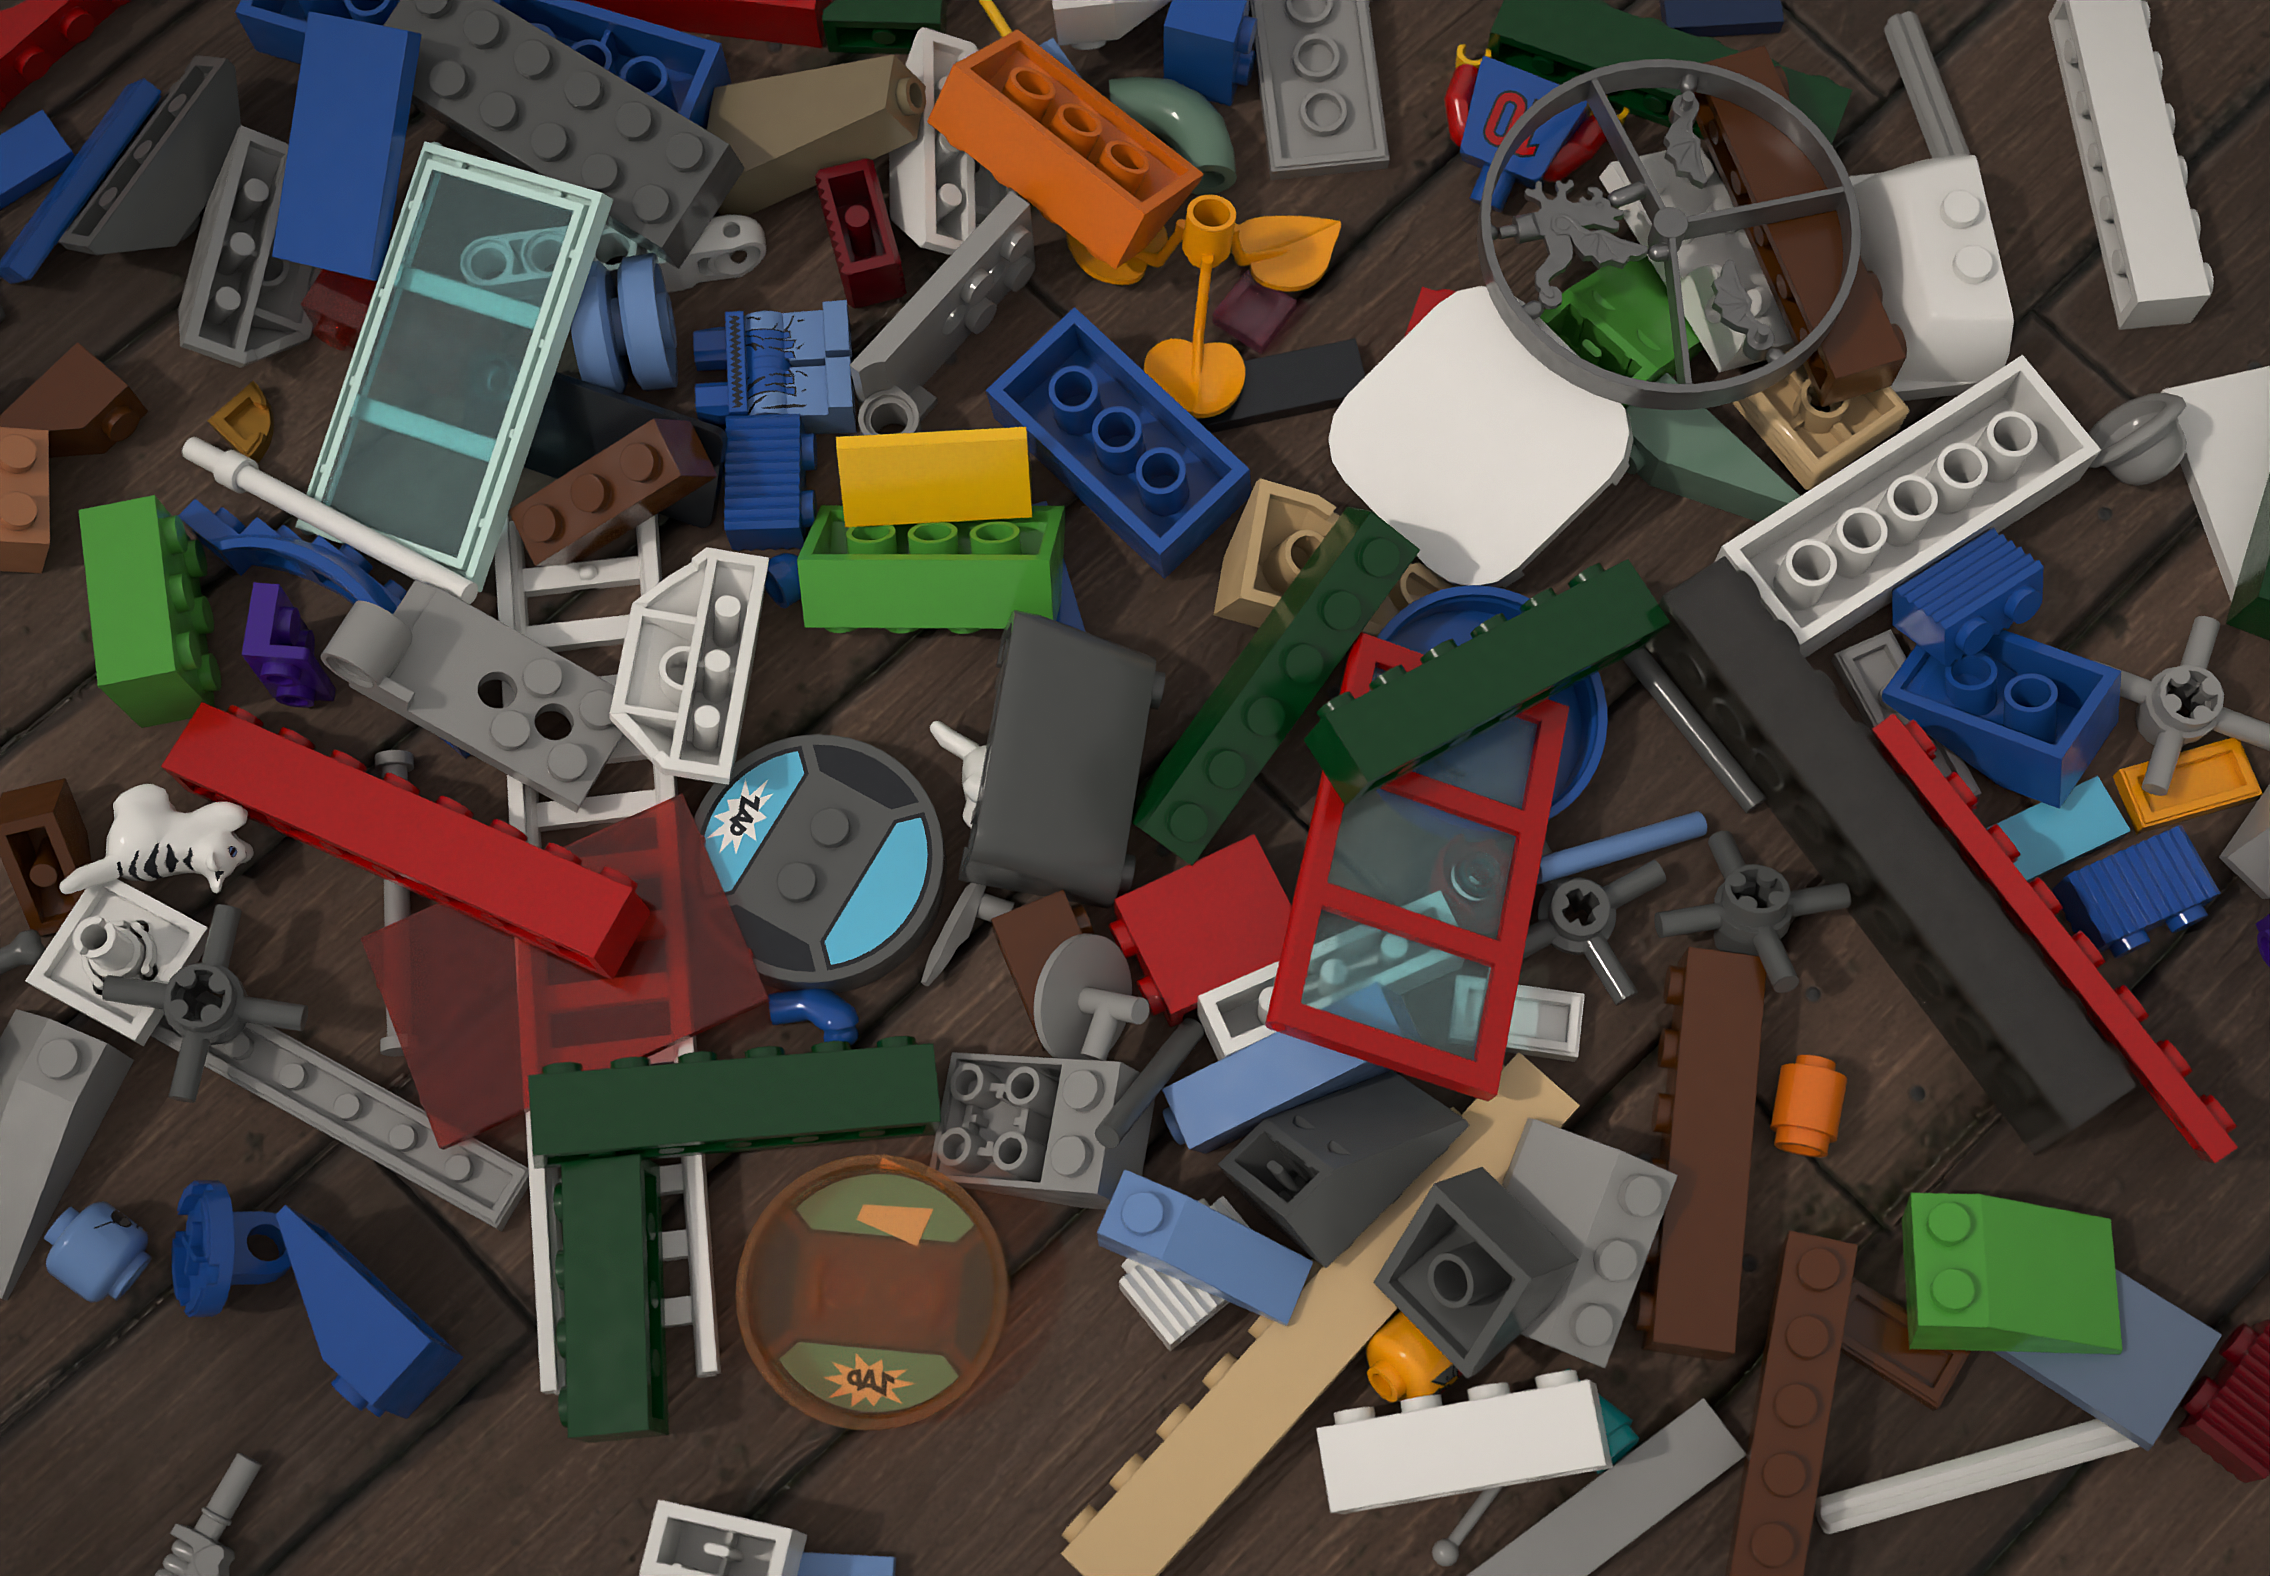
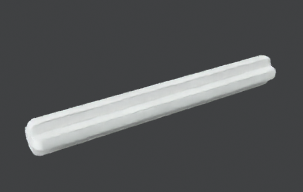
(1968, 1475)

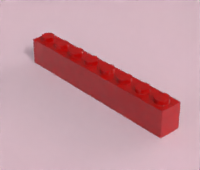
(409, 839)

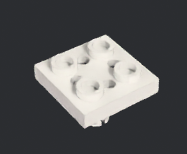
(102, 942)

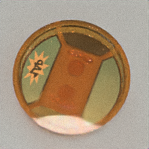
(873, 1292)

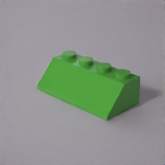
(931, 573)

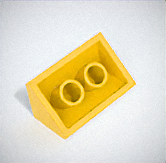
(935, 476)

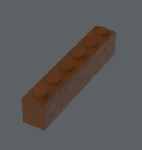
(1803, 253)
(1708, 1144)
(1792, 1407)

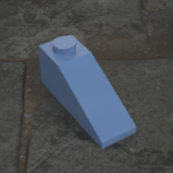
(1202, 1248)

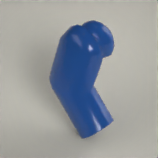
(818, 1006)

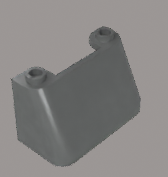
(1061, 763)

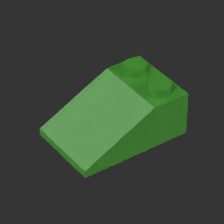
(2008, 1276)

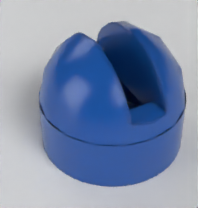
(783, 580)

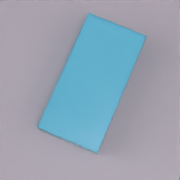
(2057, 837)

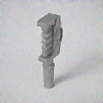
(198, 1548)

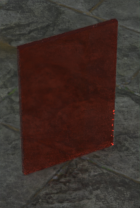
(492, 1008)

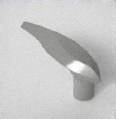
(959, 925)

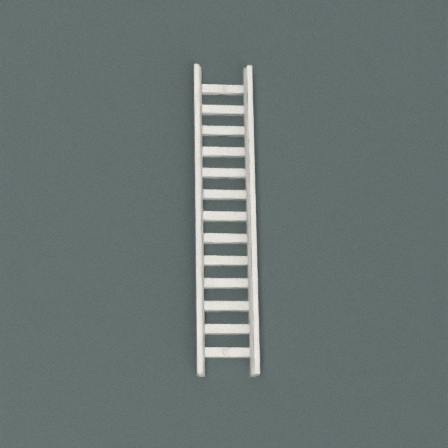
(529, 816)

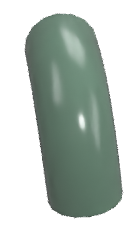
(1182, 121)

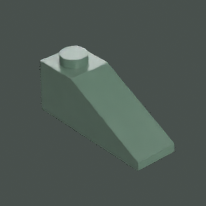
(1703, 461)

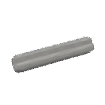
(1924, 86)

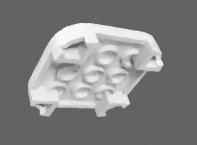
(1476, 443)

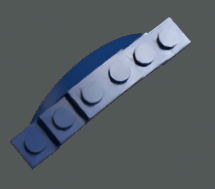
(259, 545)

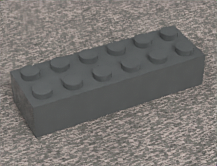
(568, 120)

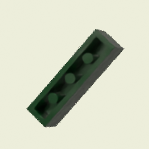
(612, 1300)

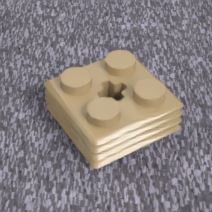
(1815, 441)

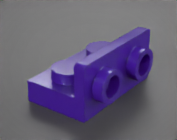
(282, 650)

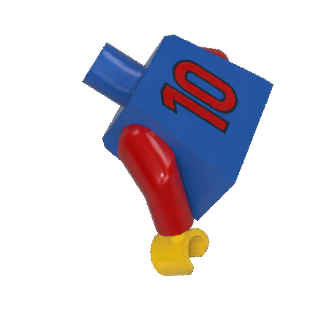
(1485, 104)

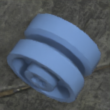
(632, 324)

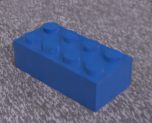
(1120, 442)

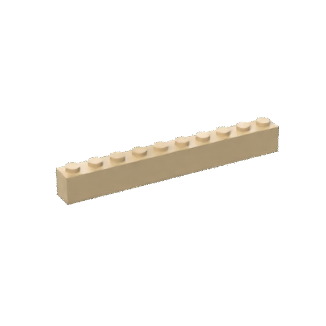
(1289, 1367)

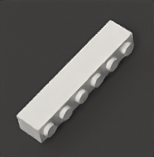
(2131, 162)

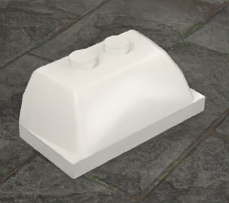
(1938, 272)

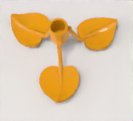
(1282, 256)

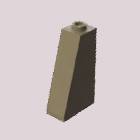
(812, 121)

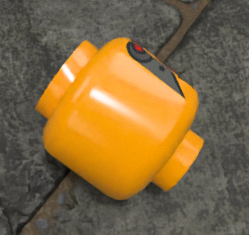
(1407, 1362)

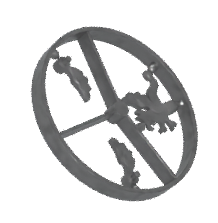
(1565, 227)

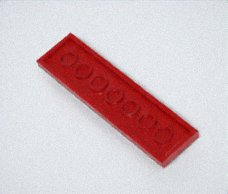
(2070, 958)

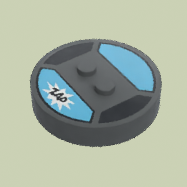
(826, 860)

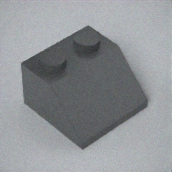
(1474, 1269)

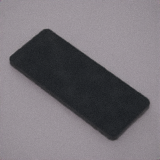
(587, 419)

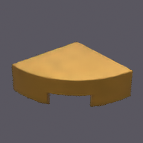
(246, 422)

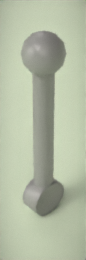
(1446, 1551)

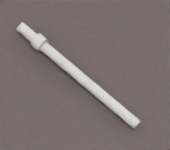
(243, 475)

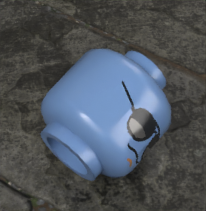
(97, 1251)

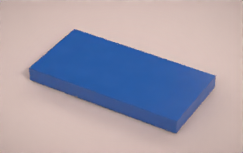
(346, 145)

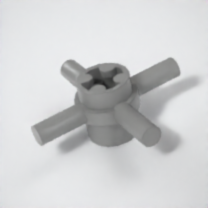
(2201, 695)

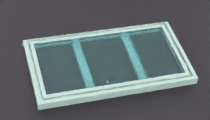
(457, 356)

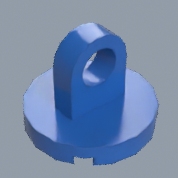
(216, 1251)

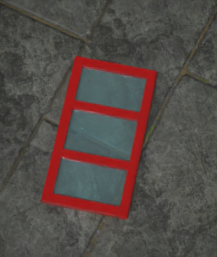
(1421, 900)

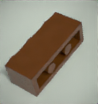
(612, 492)

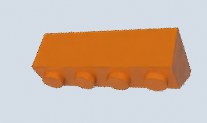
(1063, 147)

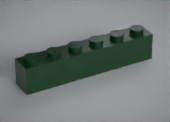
(1578, 36)
(1483, 681)
(1272, 682)
(734, 1103)

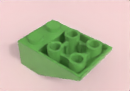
(1621, 322)

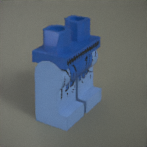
(780, 367)

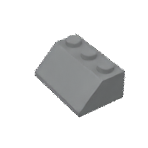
(1605, 1214)

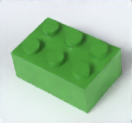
(148, 611)

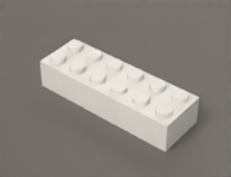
(1912, 503)

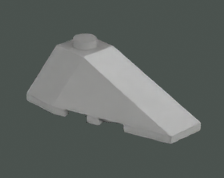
(51, 1105)

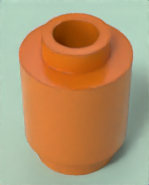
(1808, 1106)

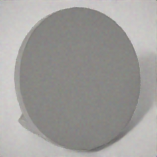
(1085, 999)

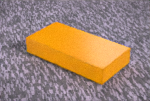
(2202, 783)

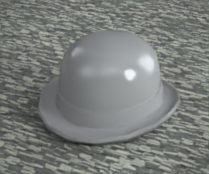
(2141, 439)

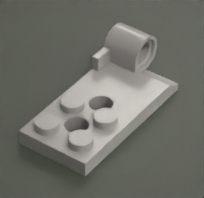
(940, 317)
(436, 657)

